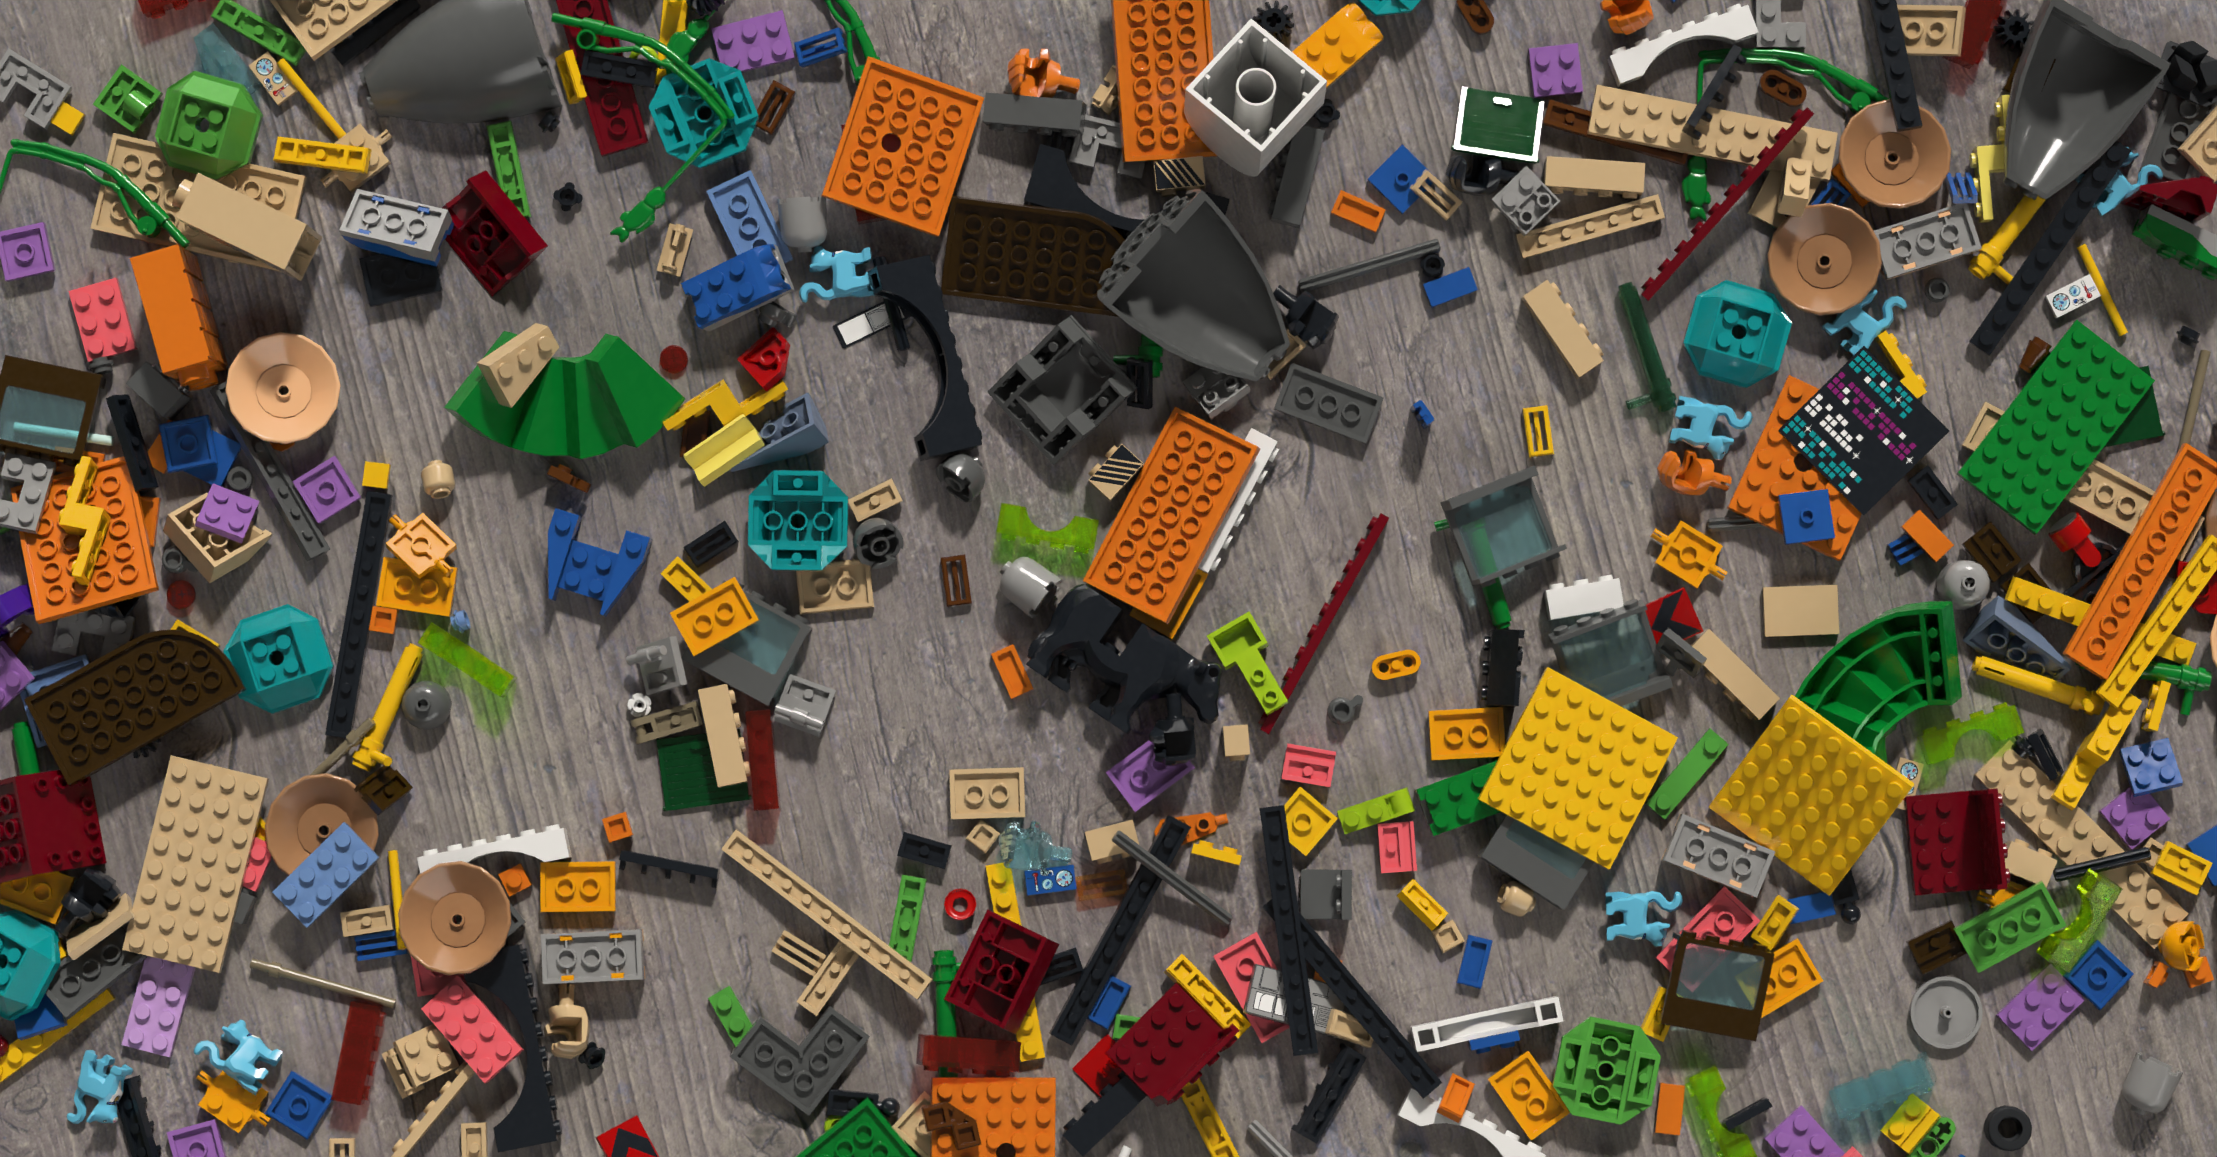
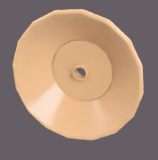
(276, 363)

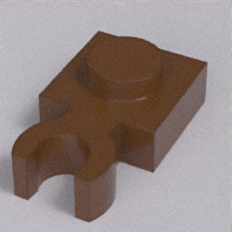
(564, 474)

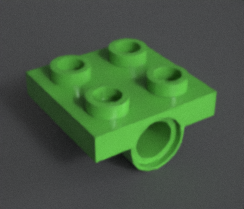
(128, 99)

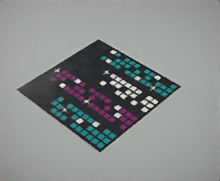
(1863, 430)

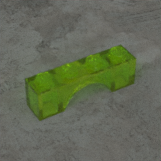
(1079, 533)
(467, 659)
(1941, 743)
(2067, 944)
(1707, 1088)

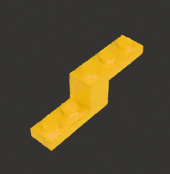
(1901, 364)
(724, 404)
(84, 520)
(2095, 752)

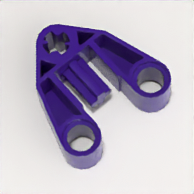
(13, 604)

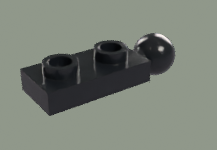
(1845, 894)
(843, 1101)

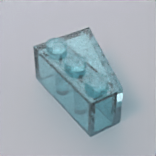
(223, 60)

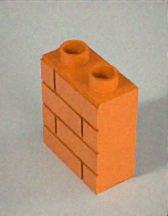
(180, 316)

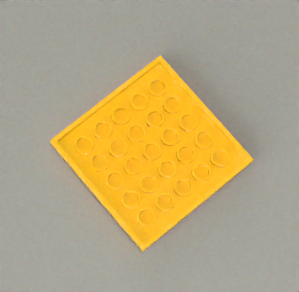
(1577, 768)
(1811, 795)

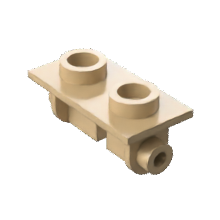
(1107, 97)
(675, 249)
(399, 1074)

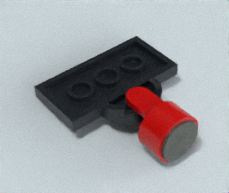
(2090, 561)

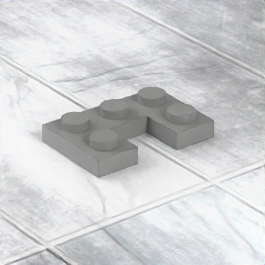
(1774, 33)
(49, 89)
(1105, 133)
(37, 481)
(70, 630)

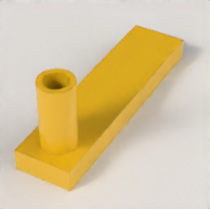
(673, 20)

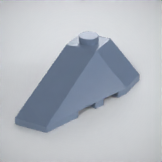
(790, 434)
(2008, 635)

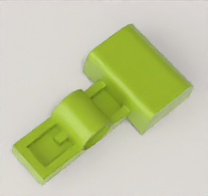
(1240, 645)

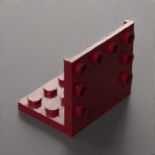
(47, 826)
(1956, 842)
(1170, 1046)

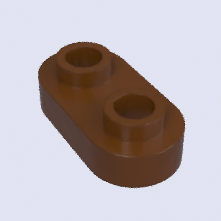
(1473, 13)
(1782, 87)

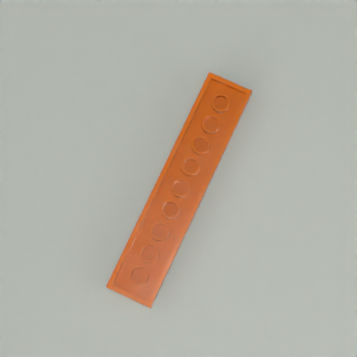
(2143, 562)

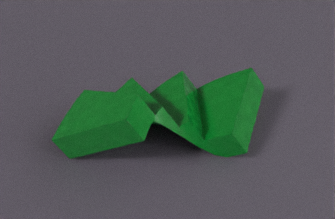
(573, 404)
(1887, 672)

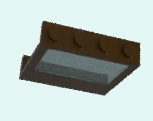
(46, 409)
(1716, 986)

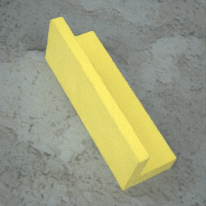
(724, 449)

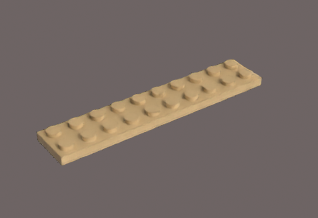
(1726, 137)
(2098, 491)
(2078, 839)

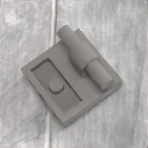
(1525, 201)
(1216, 390)
(660, 665)
(804, 705)

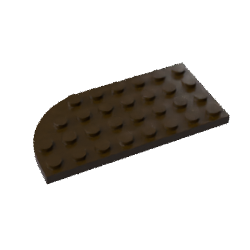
(1027, 255)
(131, 699)

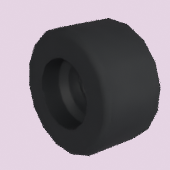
(2023, 1133)

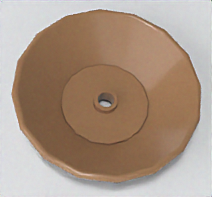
(1920, 157)
(1829, 233)
(306, 807)
(430, 911)

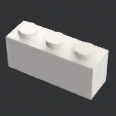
(1583, 597)

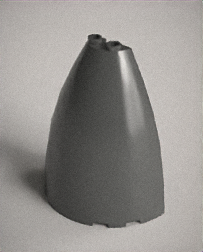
(463, 65)
(2084, 105)
(1197, 290)

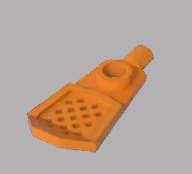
(1193, 821)

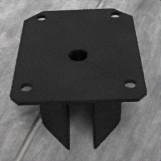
(2190, 73)

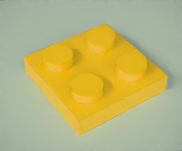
(1306, 820)

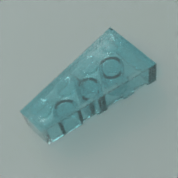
(1883, 1086)

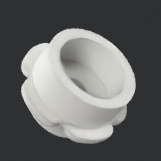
(644, 700)

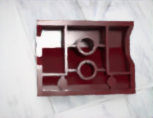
(2184, 198)
(491, 233)
(1001, 971)

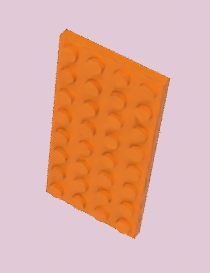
(1157, 56)
(1171, 515)

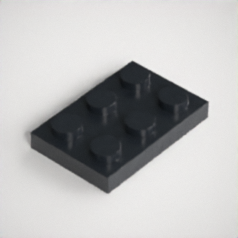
(397, 279)

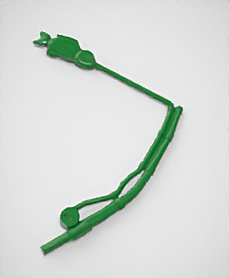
(685, 41)
(1695, 184)
(643, 213)
(147, 225)

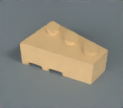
(517, 363)

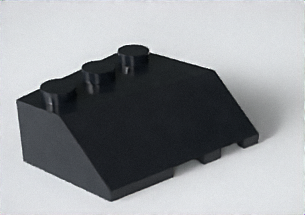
(1501, 666)

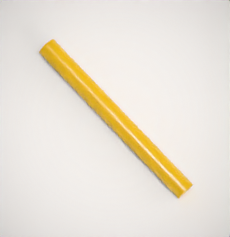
(311, 98)
(2105, 295)
(396, 892)

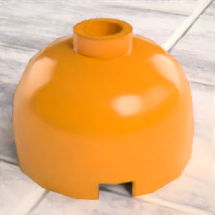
(2182, 946)

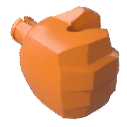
(1627, 15)
(1038, 75)
(1693, 475)

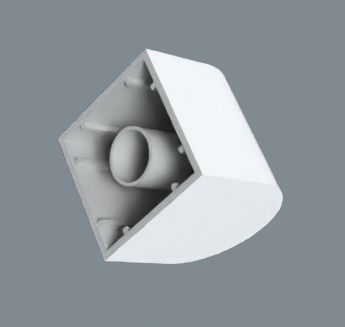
(1252, 99)

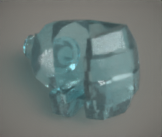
(1029, 848)

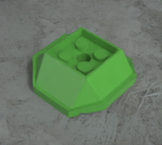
(231, 132)
(1632, 1077)

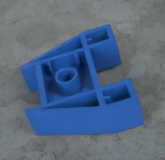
(589, 568)

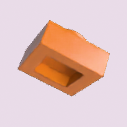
(383, 620)
(617, 827)
(515, 879)
(2157, 975)
(2199, 976)

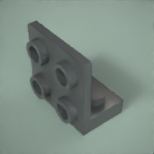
(1326, 894)

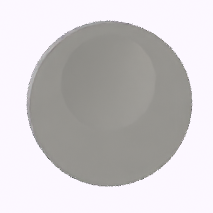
(1945, 1012)

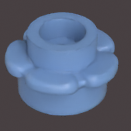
(460, 621)

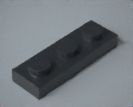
(619, 69)

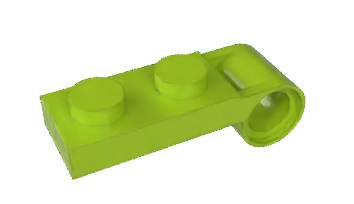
(1376, 810)

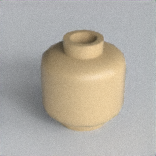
(438, 479)
(1516, 898)

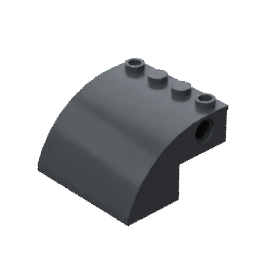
(1062, 389)

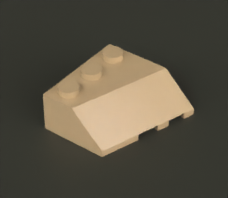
(207, 551)

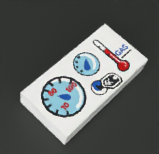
(2072, 296)

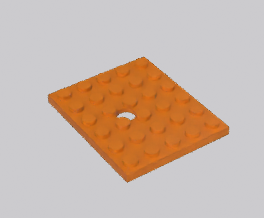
(933, 133)
(1774, 473)
(124, 561)
(1005, 1112)

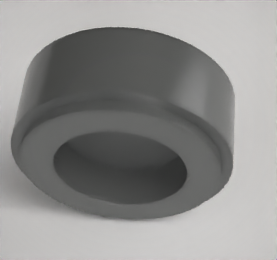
(239, 479)

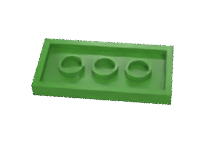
(2010, 926)

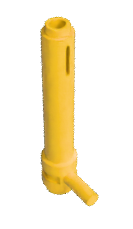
(1993, 251)
(2075, 697)
(372, 745)

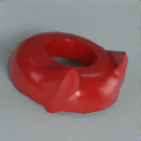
(960, 894)

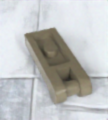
(668, 722)

